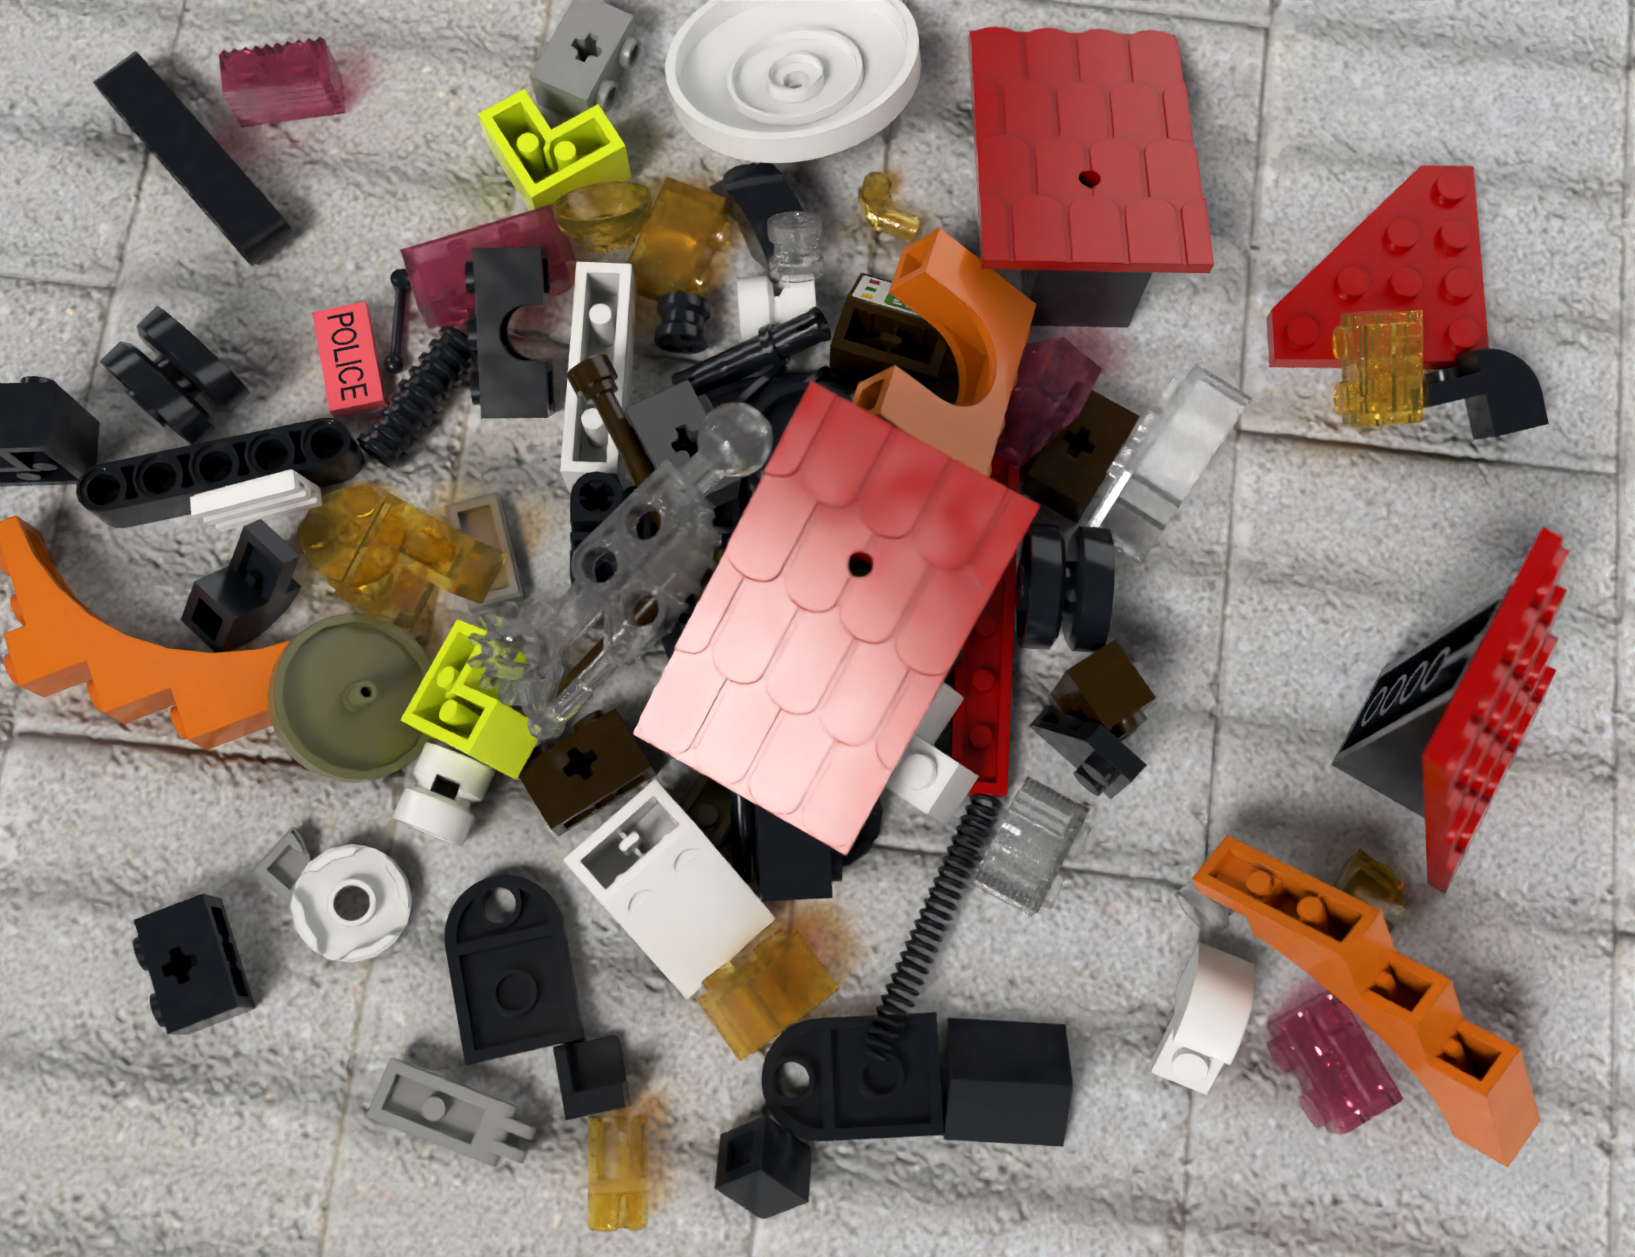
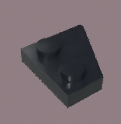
(1099, 757)

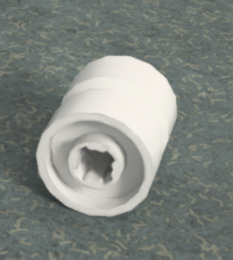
(771, 303)
(435, 813)

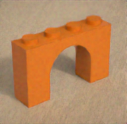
(986, 330)

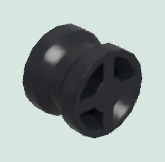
(682, 323)

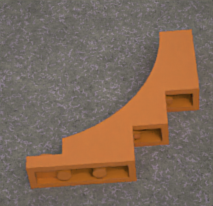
(1414, 1010)

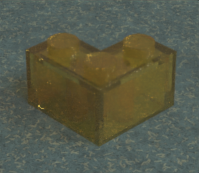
(409, 555)
(768, 995)

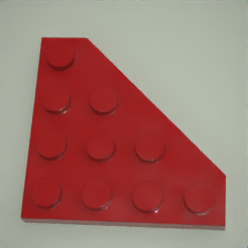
(1407, 254)

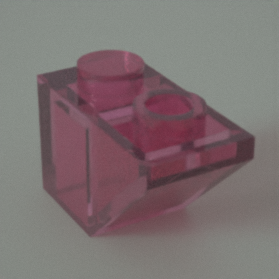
(1047, 397)

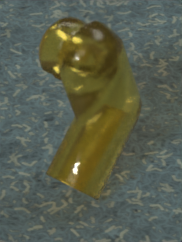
(880, 209)

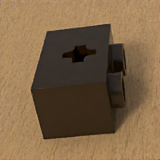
(1071, 482)
(1105, 691)
(616, 768)

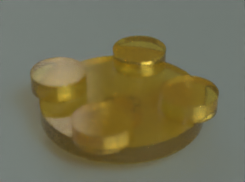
(336, 529)

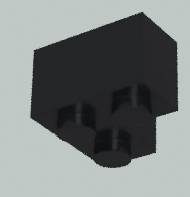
(44, 434)

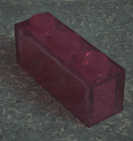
(438, 265)

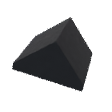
(1006, 1082)

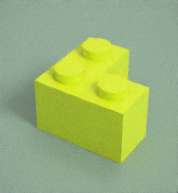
(555, 161)
(464, 715)

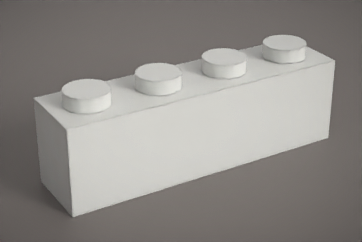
(600, 325)

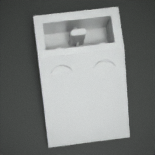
(669, 888)

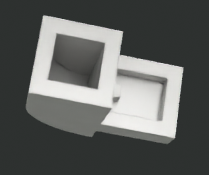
(1207, 1020)

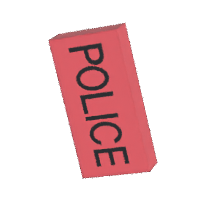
(349, 359)

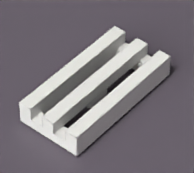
(255, 500)

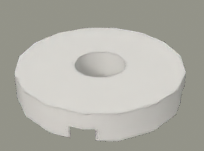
(315, 900)

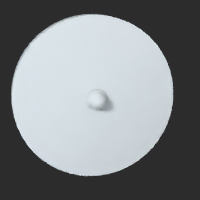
(792, 75)

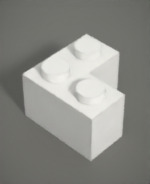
(928, 775)

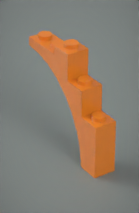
(68, 644)

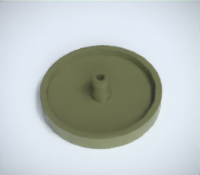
(343, 695)

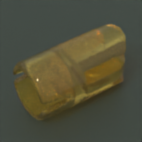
(618, 1198)

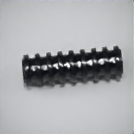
(418, 397)

